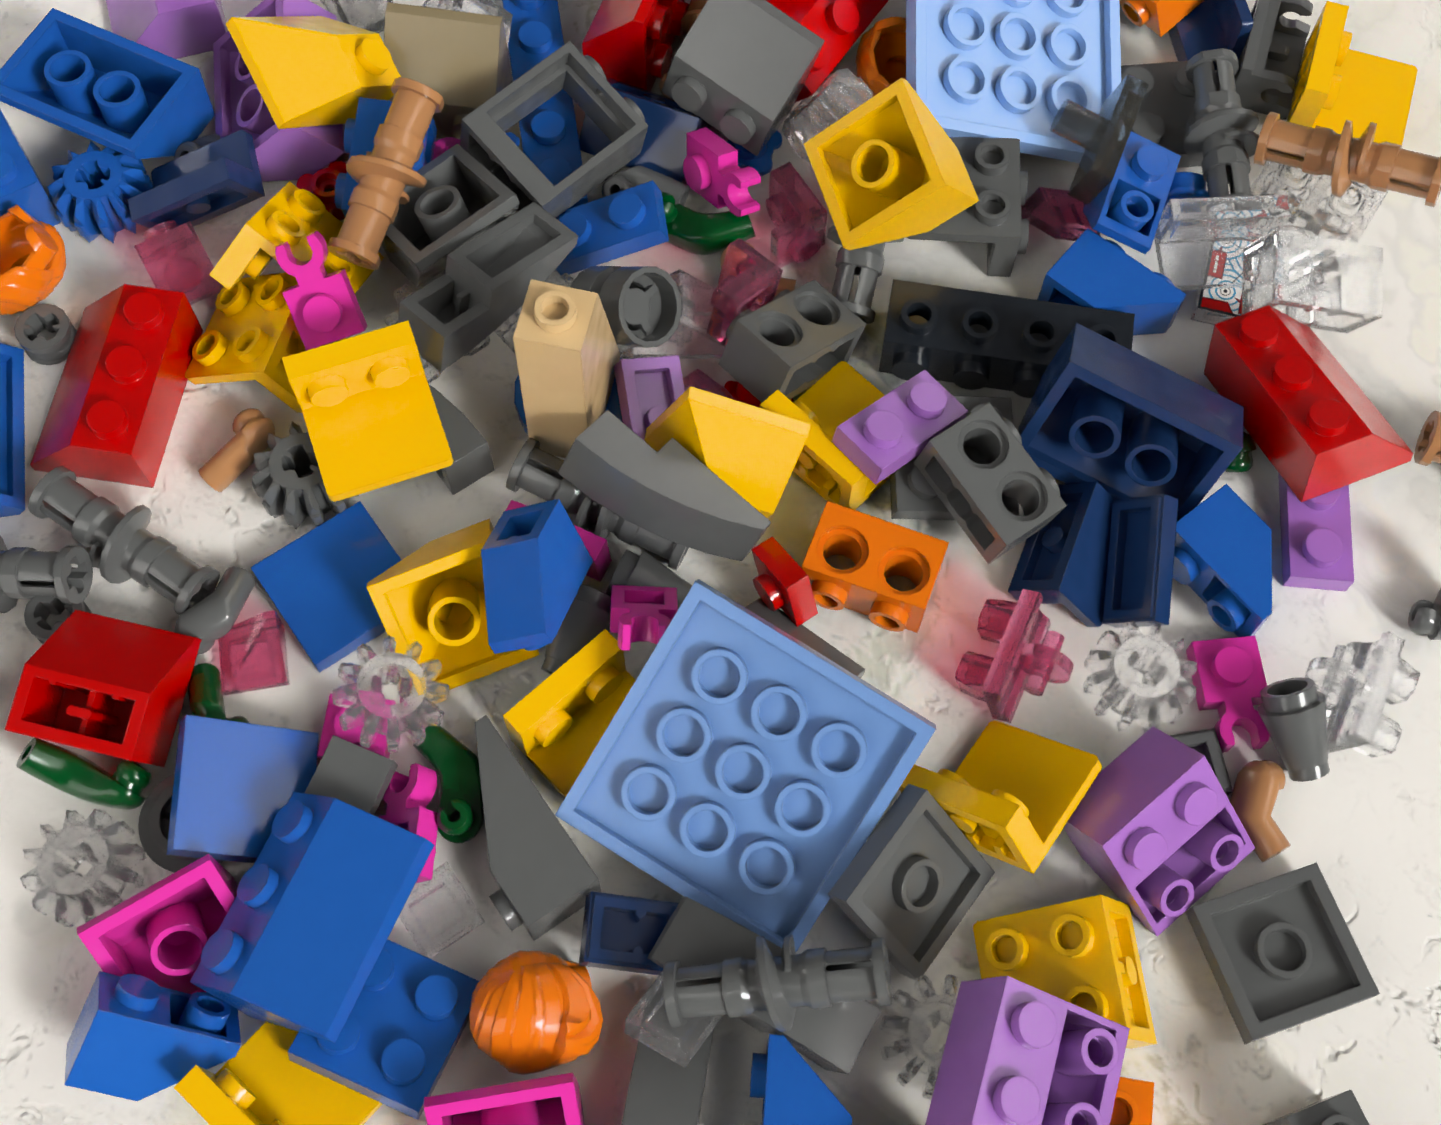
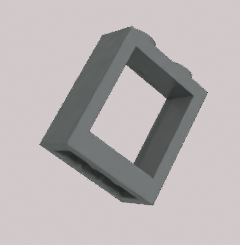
(586, 84)

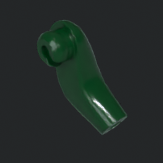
(703, 231)
(85, 778)
(460, 797)

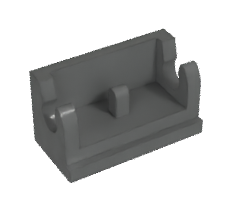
(1272, 56)

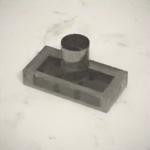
(1100, 134)

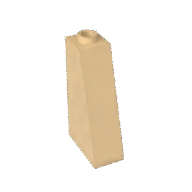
(563, 363)

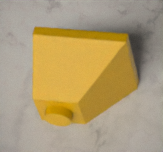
(313, 67)
(889, 170)
(736, 441)
(441, 604)

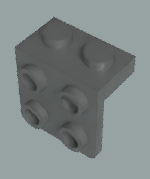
(1001, 192)

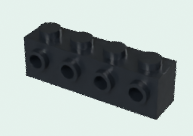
(984, 336)

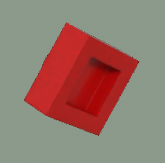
(783, 582)

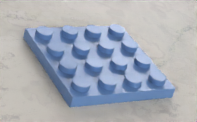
(745, 768)

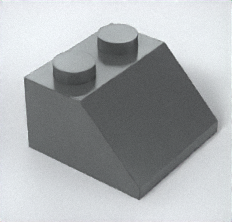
(742, 69)
(449, 212)

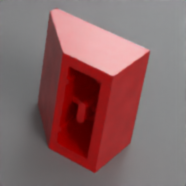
(635, 39)
(106, 688)

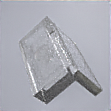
(1204, 238)

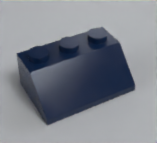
(1129, 424)

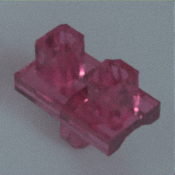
(1024, 660)

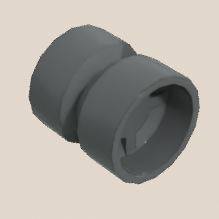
(638, 302)

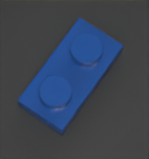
(615, 227)

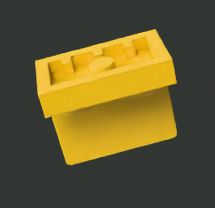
(1350, 84)
(289, 218)
(249, 337)
(825, 406)
(368, 411)
(571, 711)
(1012, 792)
(1077, 953)
(270, 1089)

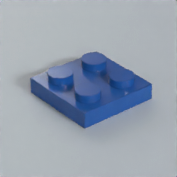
(396, 1031)

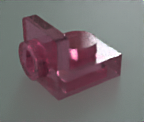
(797, 217)
(178, 261)
(745, 283)

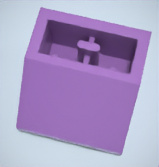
(1158, 829)
(1026, 1059)

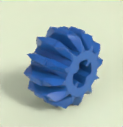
(95, 191)

